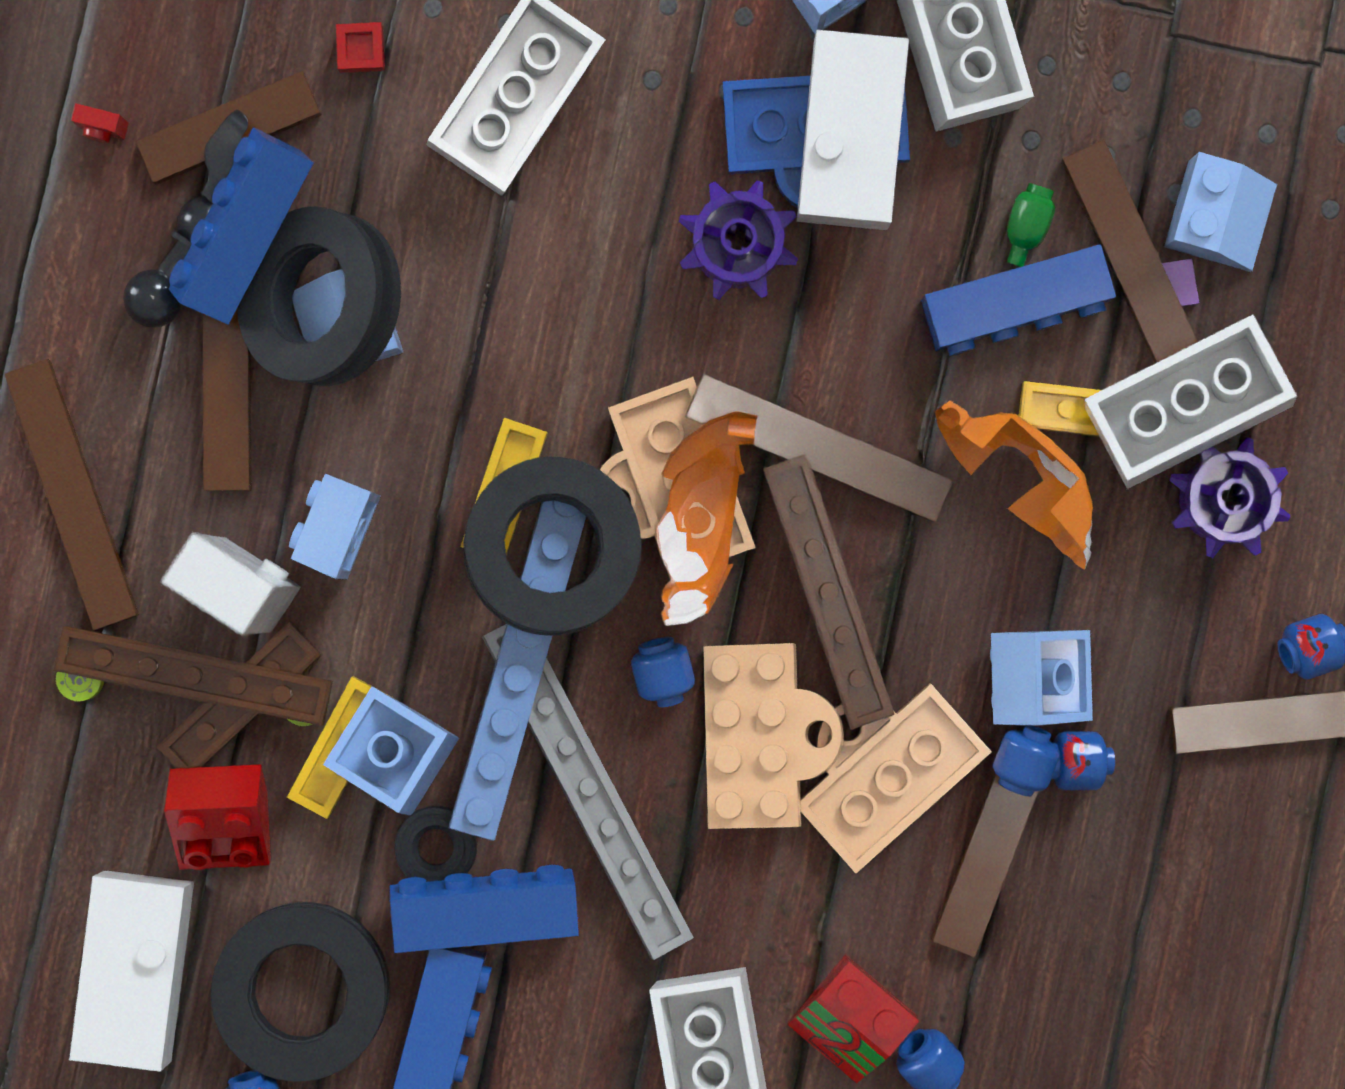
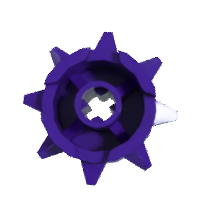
(763, 232)
(1253, 486)

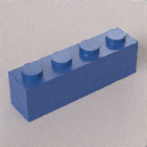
(239, 225)
(1017, 299)
(483, 909)
(443, 1019)

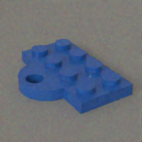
(768, 129)

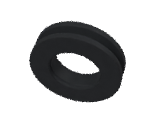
(367, 311)
(572, 484)
(251, 1034)

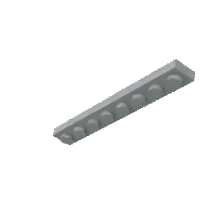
(602, 814)

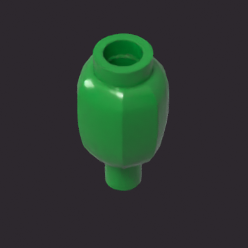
(1029, 221)

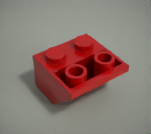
(218, 816)

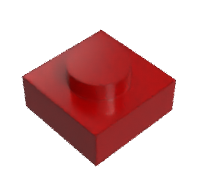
(360, 47)
(99, 124)

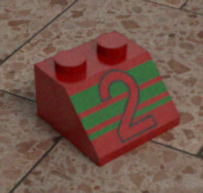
(853, 1020)

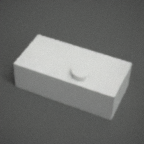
(966, 59)
(515, 92)
(852, 130)
(1190, 401)
(232, 584)
(131, 970)
(707, 1031)

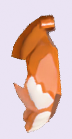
(703, 471)
(1054, 507)

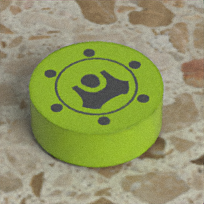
(77, 687)

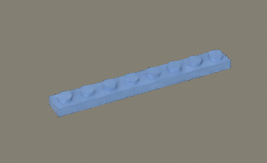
(515, 679)

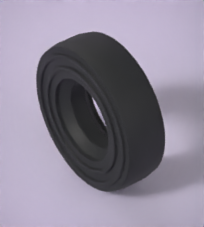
(408, 838)

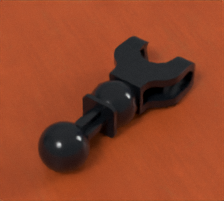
(148, 292)

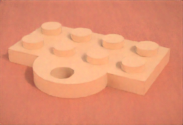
(648, 433)
(760, 736)
(890, 775)

